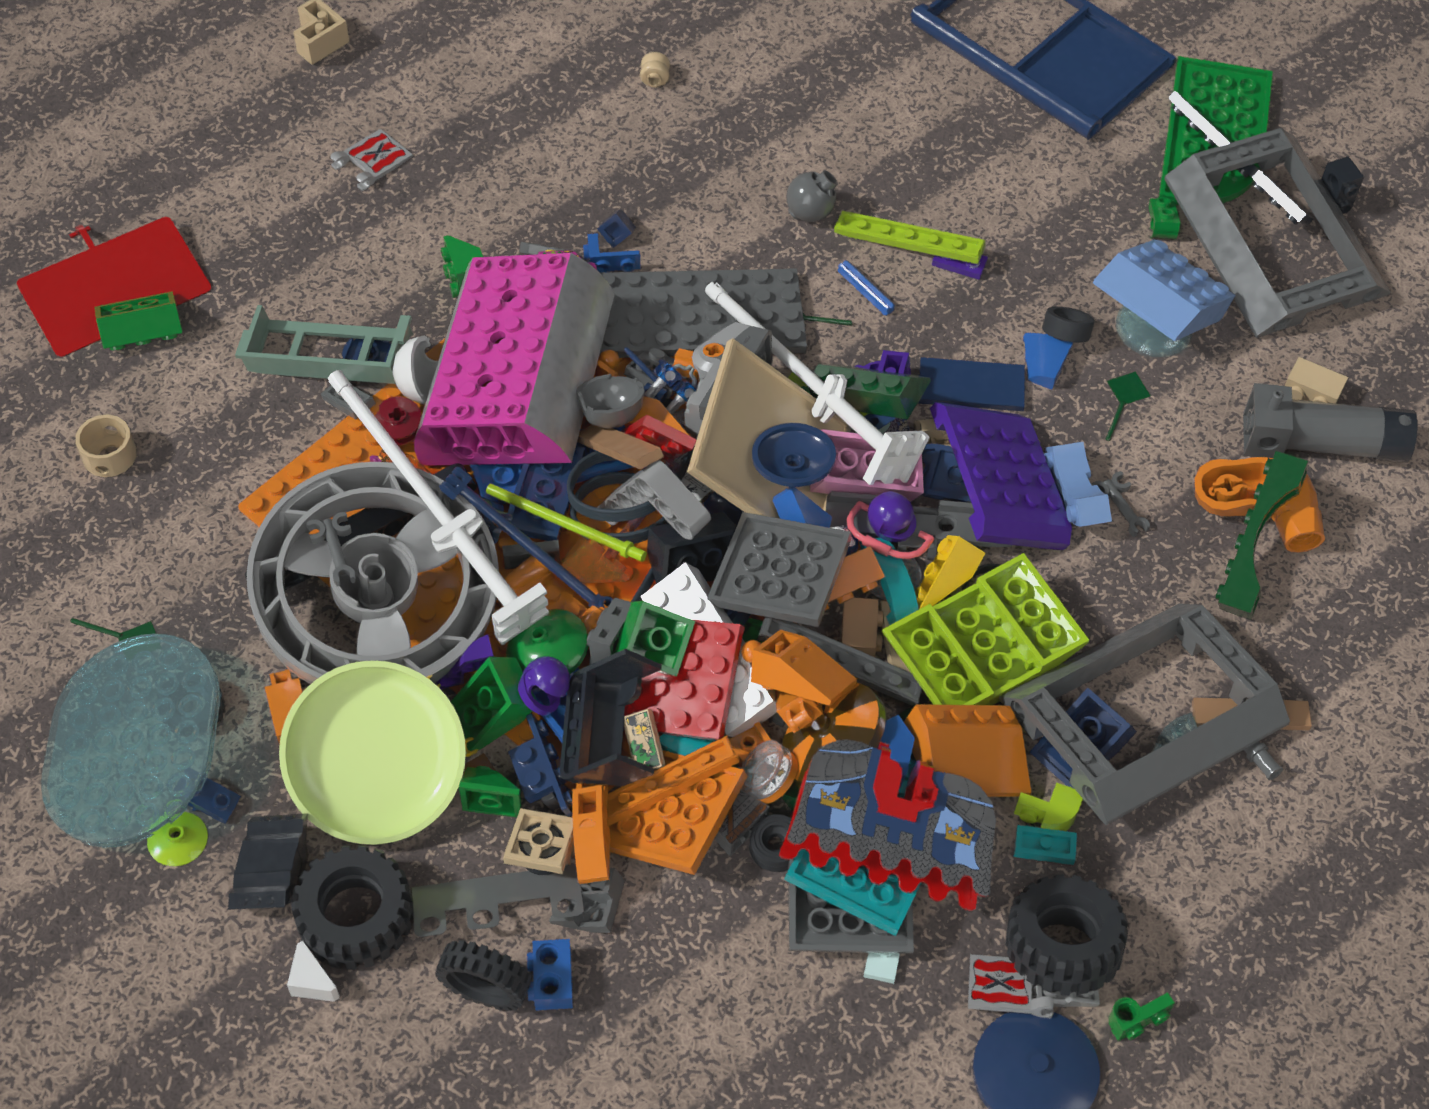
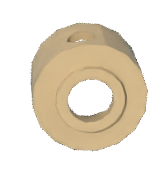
(94, 437)

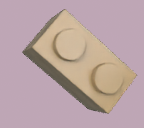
(1315, 382)

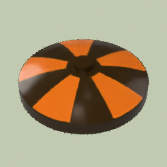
(854, 716)

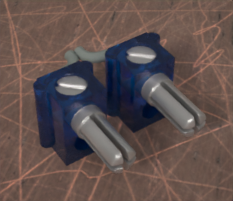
(669, 375)

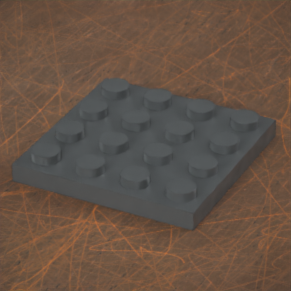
(780, 569)

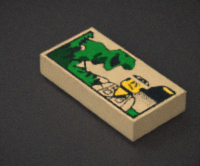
(644, 739)

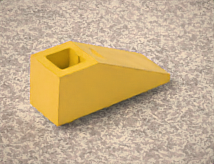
(951, 568)

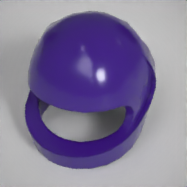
(889, 514)
(551, 677)

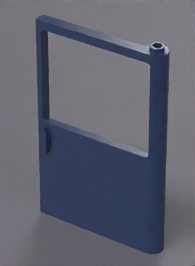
(1077, 74)

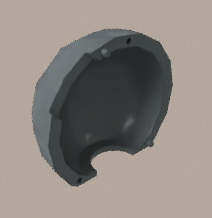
(611, 400)

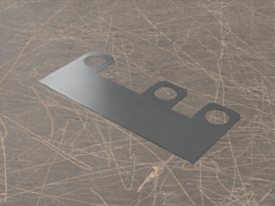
(489, 891)

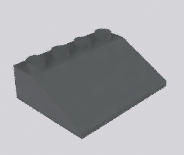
(827, 928)

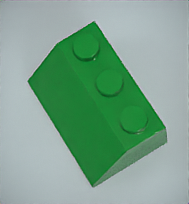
(138, 321)

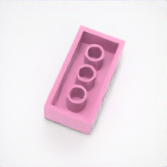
(851, 464)

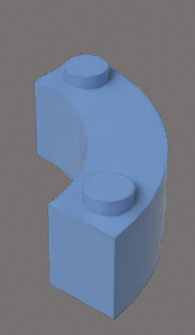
(1071, 471)

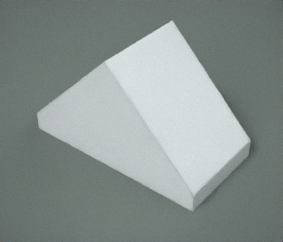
(308, 978)

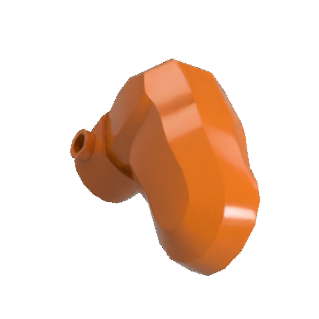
(1229, 490)

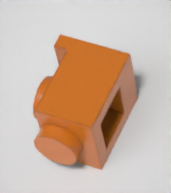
(754, 736)

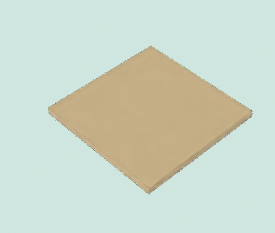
(742, 405)

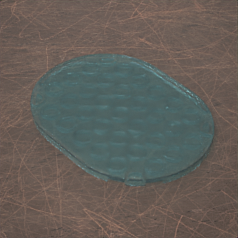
(131, 740)

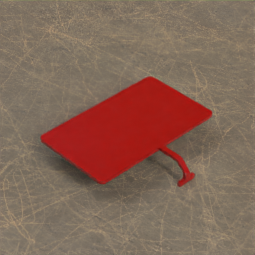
(121, 269)

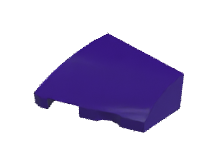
(470, 661)

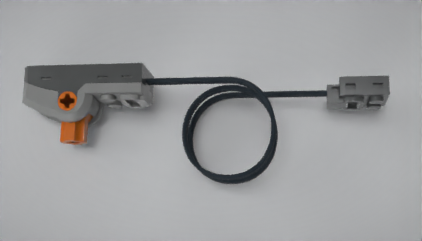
(706, 363)

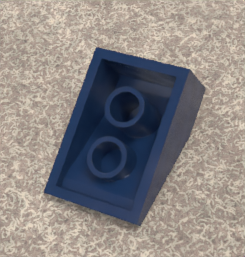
(1098, 722)

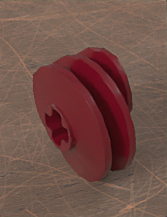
(400, 419)

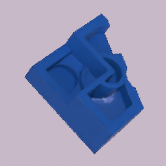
(1045, 358)

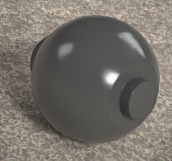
(811, 196)

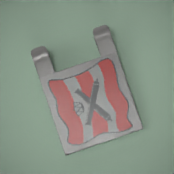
(374, 155)
(999, 987)

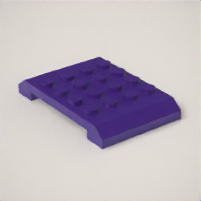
(1005, 477)

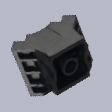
(270, 862)

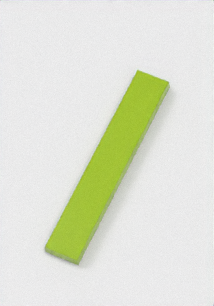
(910, 237)

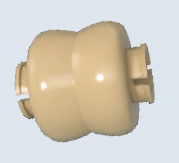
(655, 69)

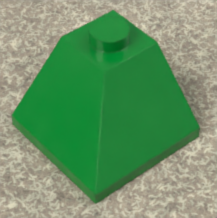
(488, 793)

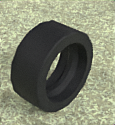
(1068, 324)

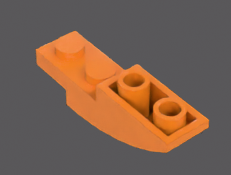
(591, 832)

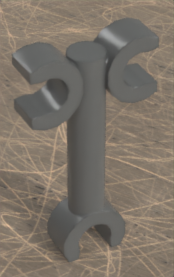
(1114, 490)
(330, 530)

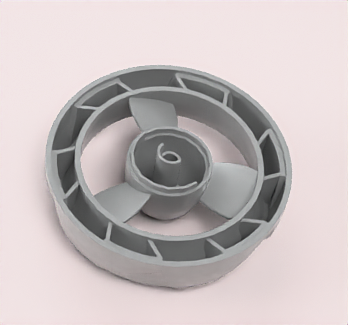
(383, 572)

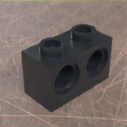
(1343, 182)

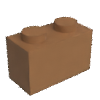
(860, 625)

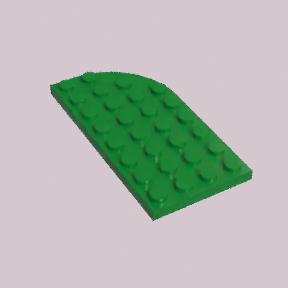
(1232, 100)

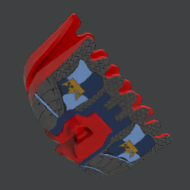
(930, 837)

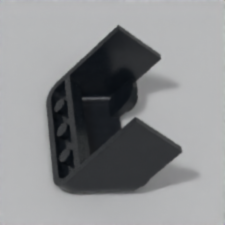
(596, 720)

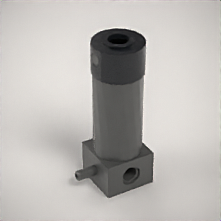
(1279, 423)

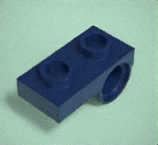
(214, 801)

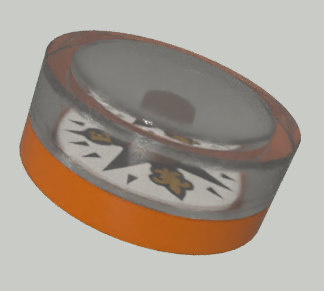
(769, 771)

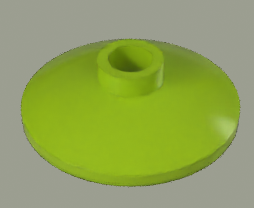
(183, 848)

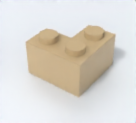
(320, 31)

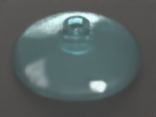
(1144, 337)

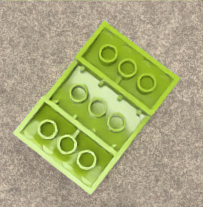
(987, 637)

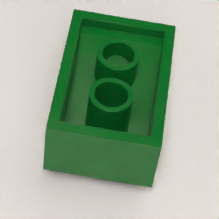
(491, 702)

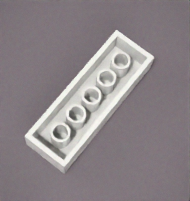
(686, 594)

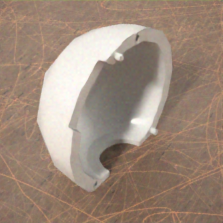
(414, 370)

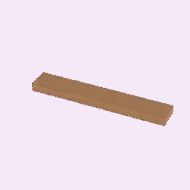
(620, 446)

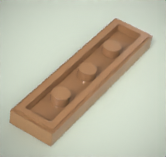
(1208, 708)

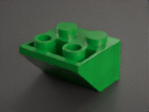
(458, 256)

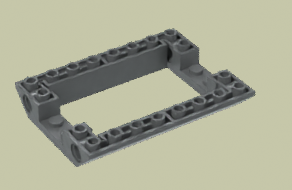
(1262, 307)
(1117, 793)

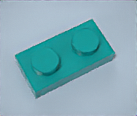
(1045, 844)

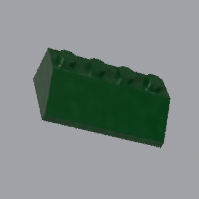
(877, 390)

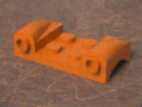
(534, 572)

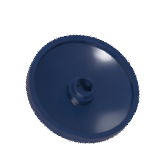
(1035, 1064)

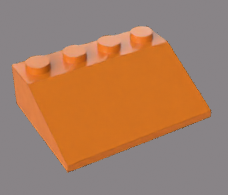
(973, 743)

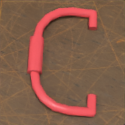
(879, 546)

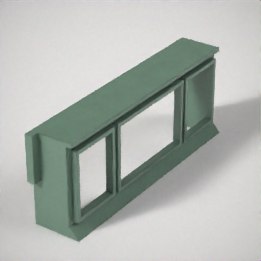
(254, 339)

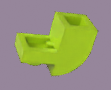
(1054, 815)

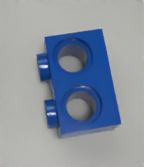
(556, 974)

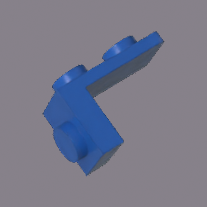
(610, 261)

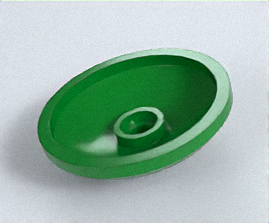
(555, 635)

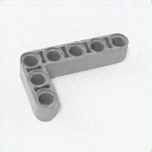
(666, 493)

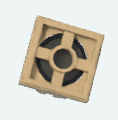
(539, 842)

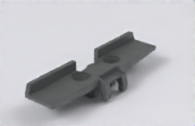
(927, 519)

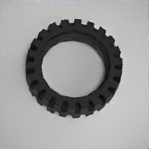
(483, 975)

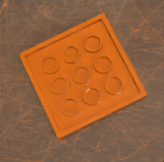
(681, 826)

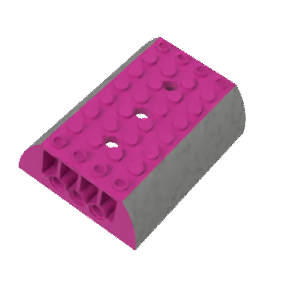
(552, 330)

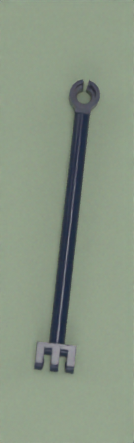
(457, 484)

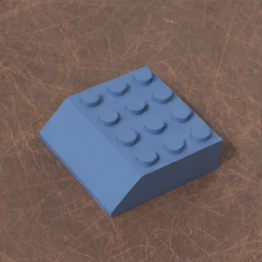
(1164, 289)

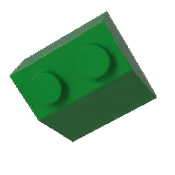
(656, 635)

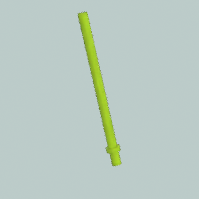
(625, 548)

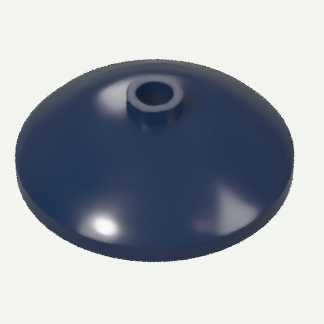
(793, 454)

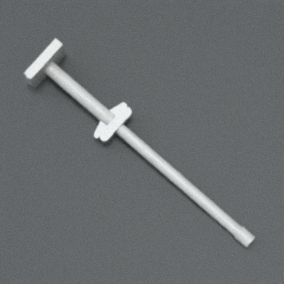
(895, 451)
(456, 532)

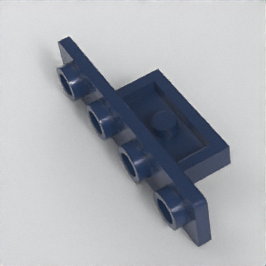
(537, 767)

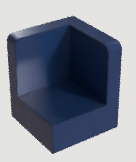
(616, 228)

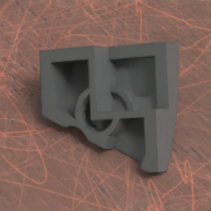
(597, 897)

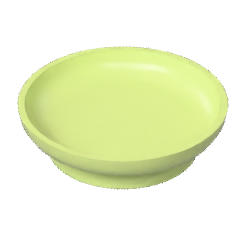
(372, 752)

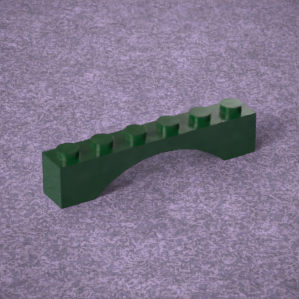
(1282, 483)

